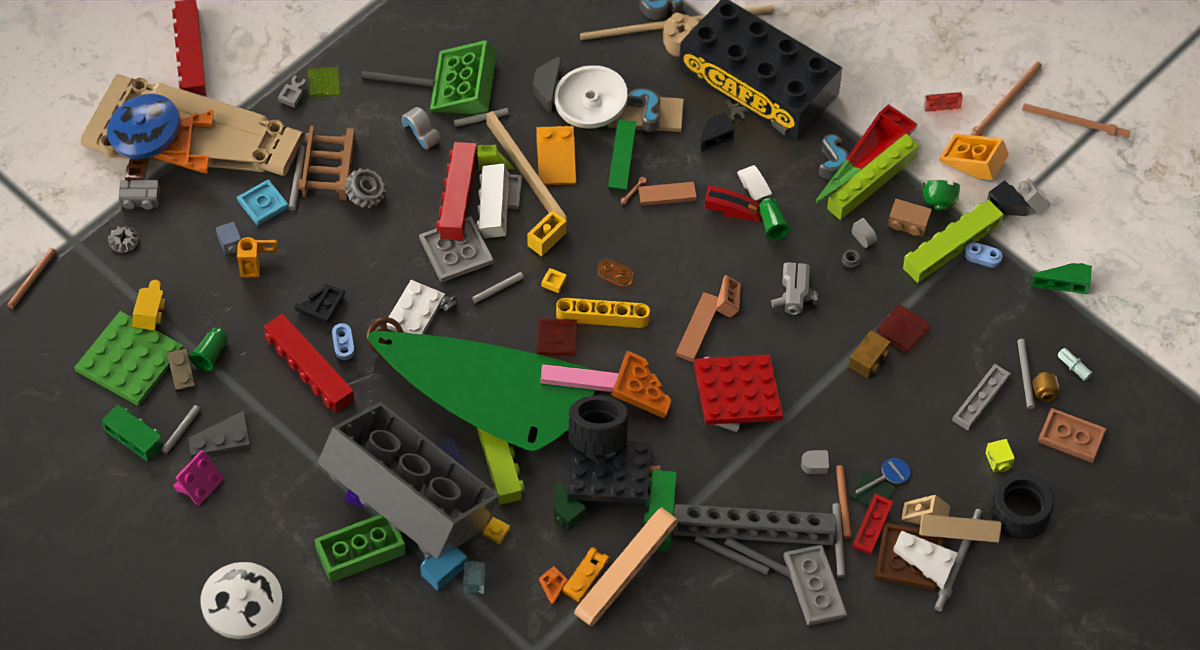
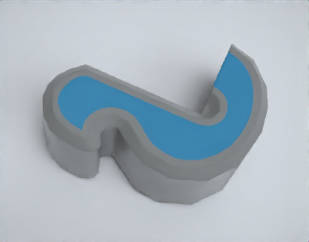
(422, 127)

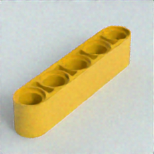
(611, 308)

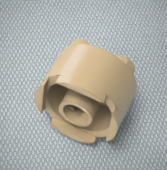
(675, 30)

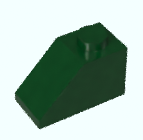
(567, 511)

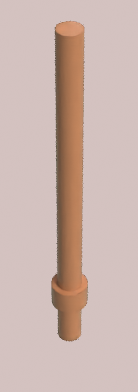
(1111, 129)

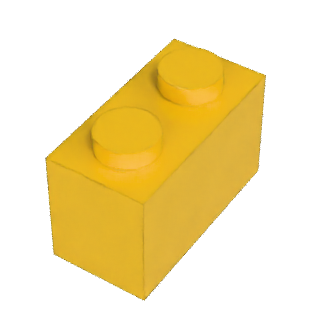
(547, 233)

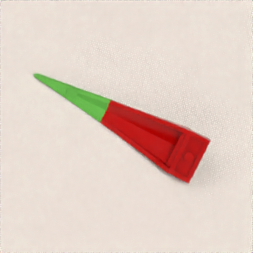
(882, 133)

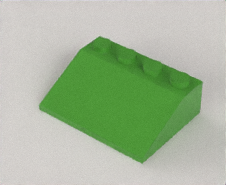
(464, 79)

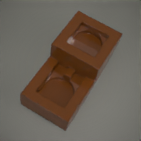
(137, 169)

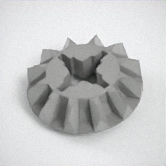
(129, 242)

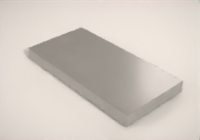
(815, 585)

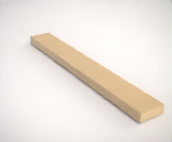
(523, 165)

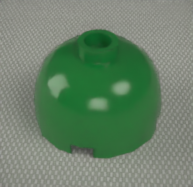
(940, 194)

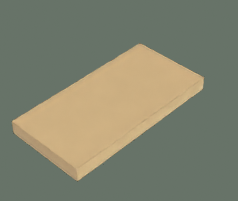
(670, 115)

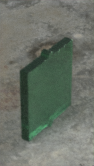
(882, 489)

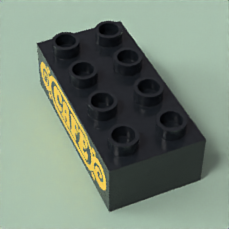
(760, 67)

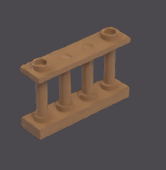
(343, 171)

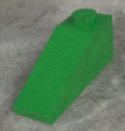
(1068, 278)

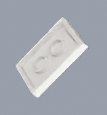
(416, 308)

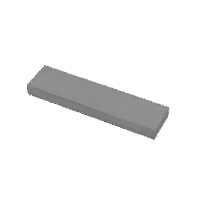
(981, 397)

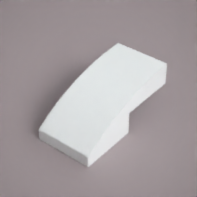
(755, 183)

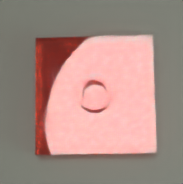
(903, 328)
(557, 337)

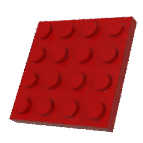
(737, 389)

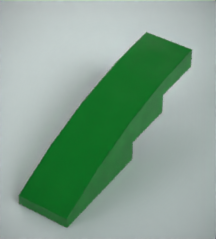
(622, 155)

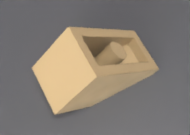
(928, 505)

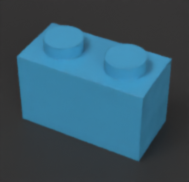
(442, 570)

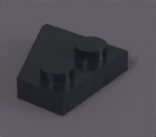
(322, 304)

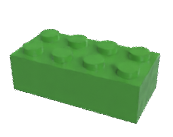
(359, 547)

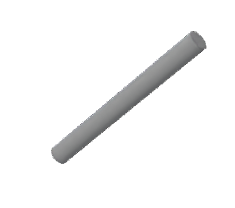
(297, 175)
(1026, 374)
(839, 541)

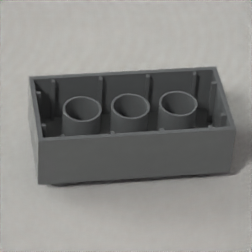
(408, 480)

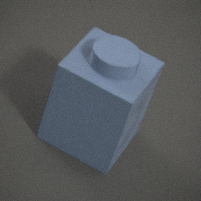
(228, 238)

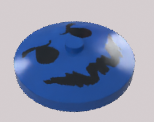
(144, 126)

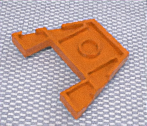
(179, 150)

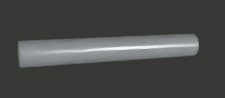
(478, 118)
(498, 287)
(180, 430)

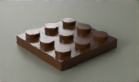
(896, 569)

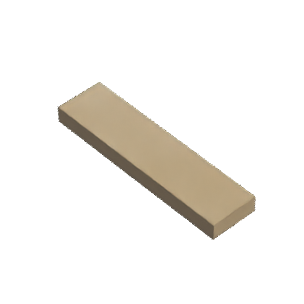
(960, 528)

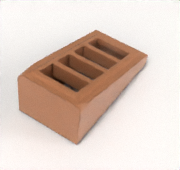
(729, 299)

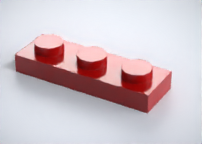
(872, 524)

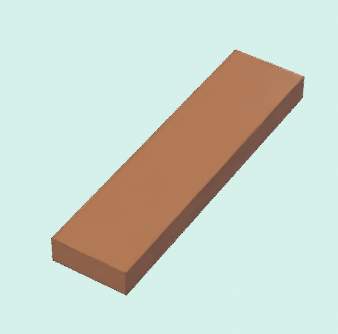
(697, 327)

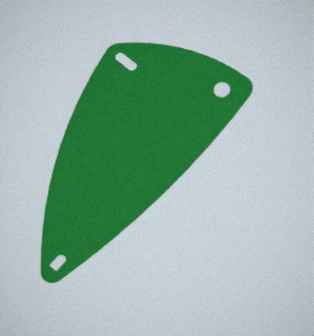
(485, 384)

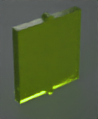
(323, 81)

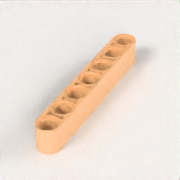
(626, 566)

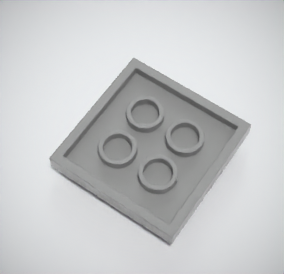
(456, 257)

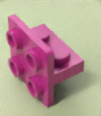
(198, 478)

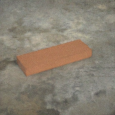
(667, 193)

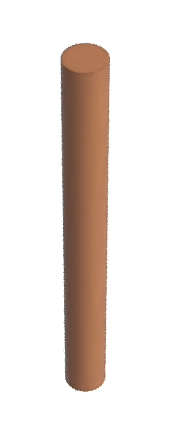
(31, 278)
(843, 502)

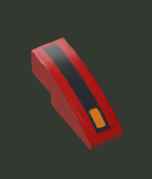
(732, 204)

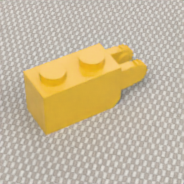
(148, 307)

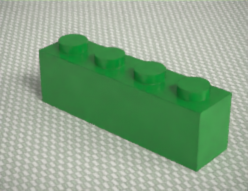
(662, 495)

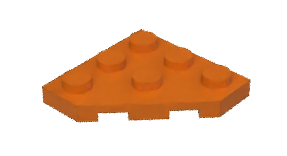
(640, 387)

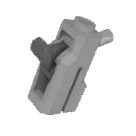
(797, 292)

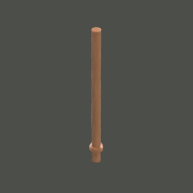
(978, 130)

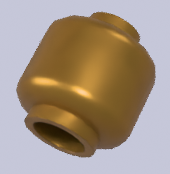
(1046, 387)

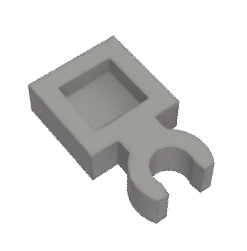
(292, 93)

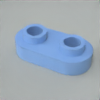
(983, 254)
(343, 343)

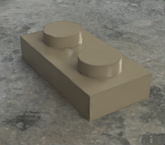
(181, 369)

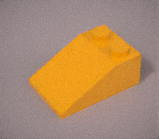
(556, 155)
(975, 155)

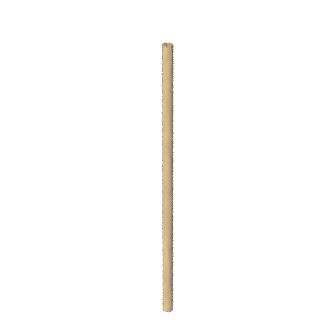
(656, 25)

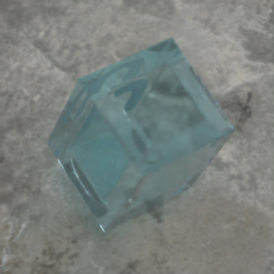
(474, 577)

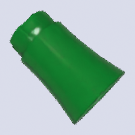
(774, 221)
(209, 349)

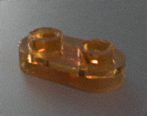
(614, 272)

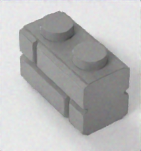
(139, 193)

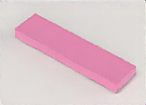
(578, 378)

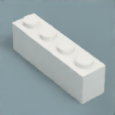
(494, 201)

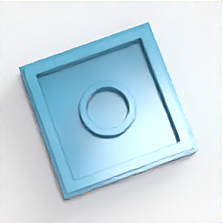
(262, 202)

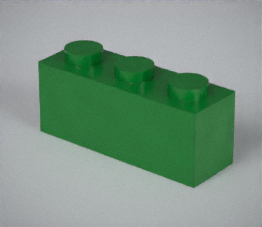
(132, 432)

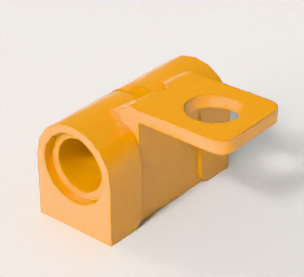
(248, 255)

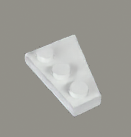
(928, 557)

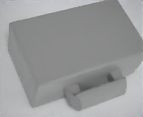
(1034, 196)

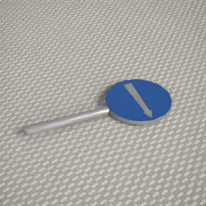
(894, 470)

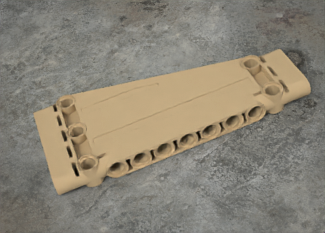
(234, 141)

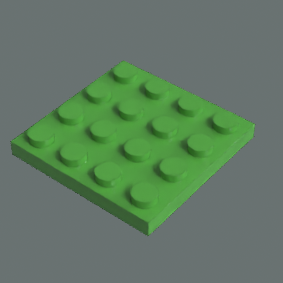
(127, 359)

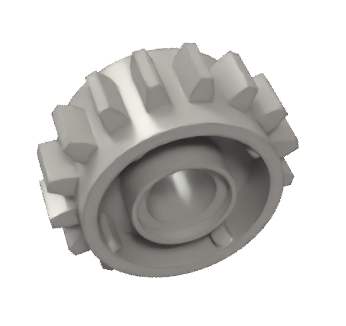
(358, 194)

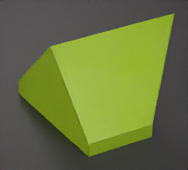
(490, 156)

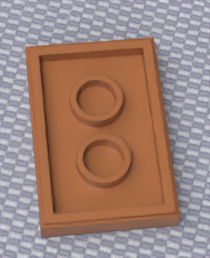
(1072, 435)

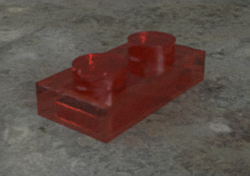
(944, 101)

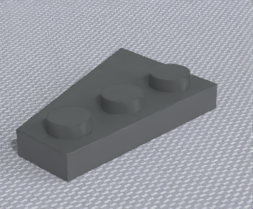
(222, 437)

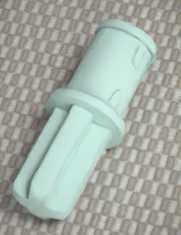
(1075, 364)

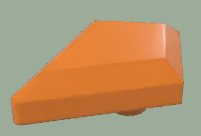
(553, 583)

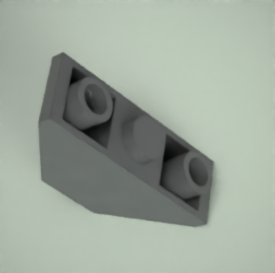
(546, 81)

